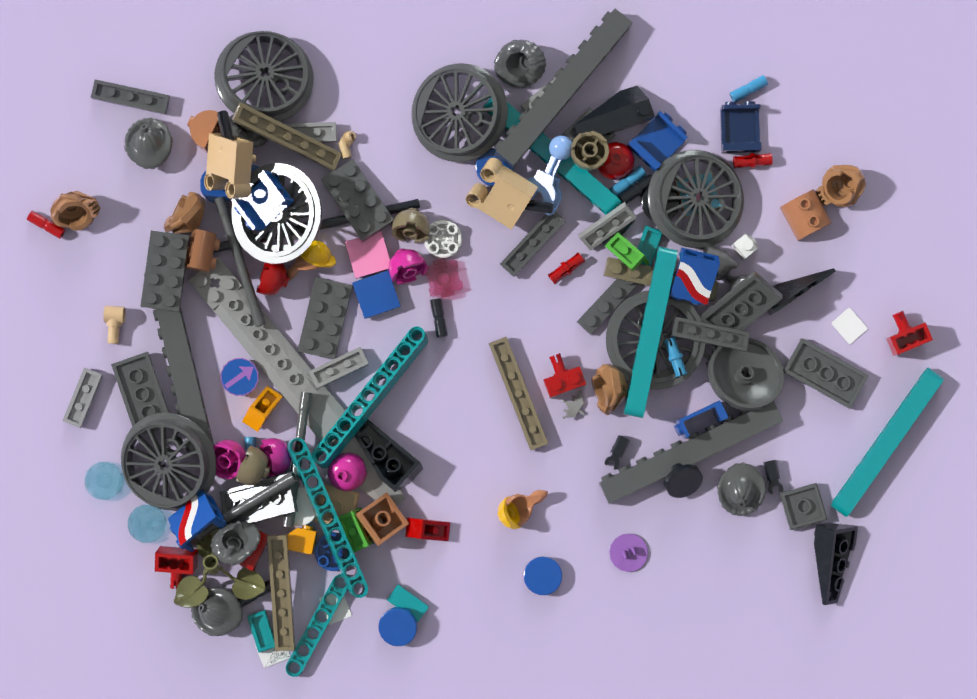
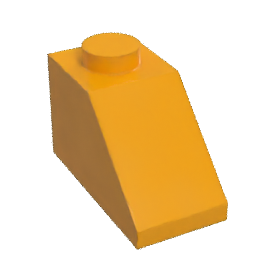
(262, 408)
(302, 539)

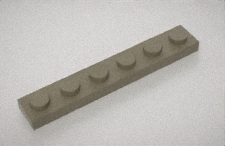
(286, 136)
(641, 275)
(518, 393)
(281, 592)

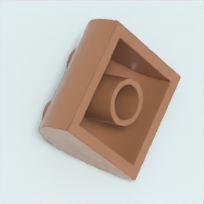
(201, 126)
(805, 215)
(201, 251)
(382, 519)

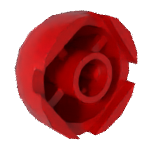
(618, 163)
(272, 279)

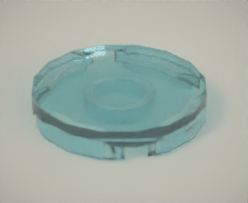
(103, 480)
(147, 523)

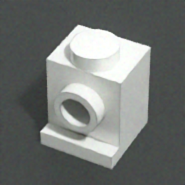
(744, 246)

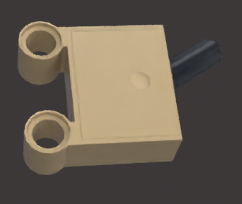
(229, 161)
(508, 195)

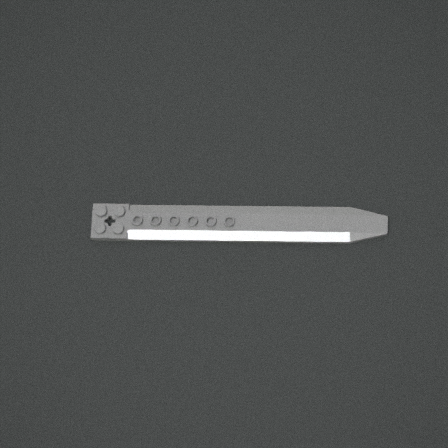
(281, 364)

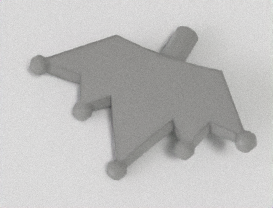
(574, 406)

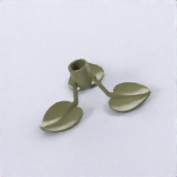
(191, 591)

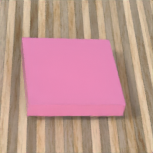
(368, 256)

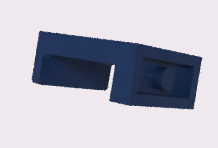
(740, 128)

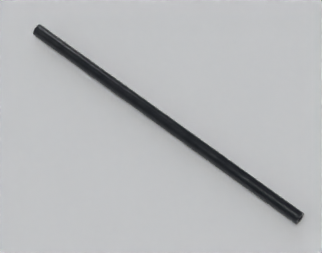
(332, 222)

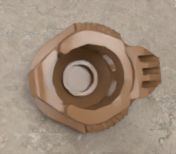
(841, 186)
(74, 210)
(186, 214)
(609, 388)

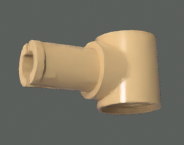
(114, 318)

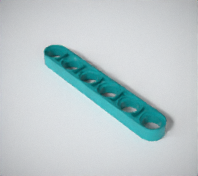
(315, 623)

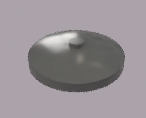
(746, 378)

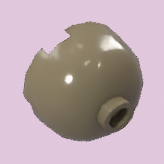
(589, 150)
(411, 225)
(253, 467)

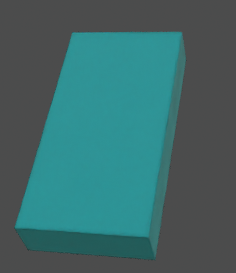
(649, 243)
(402, 598)
(261, 631)

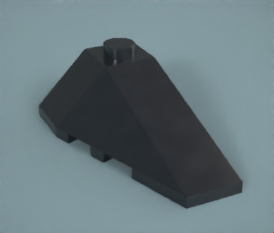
(620, 112)
(797, 287)
(388, 458)
(832, 551)

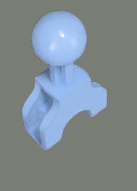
(546, 180)

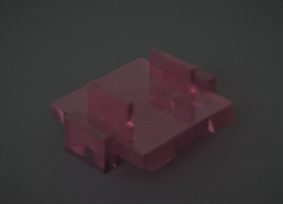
(443, 278)

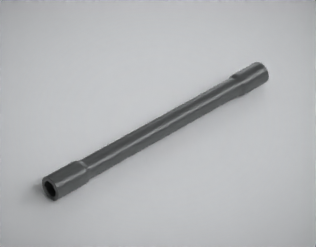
(255, 309)
(304, 408)
(281, 484)

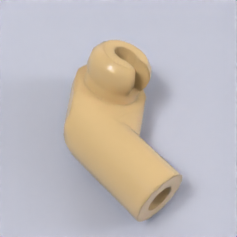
(345, 142)

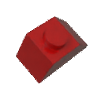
(427, 529)

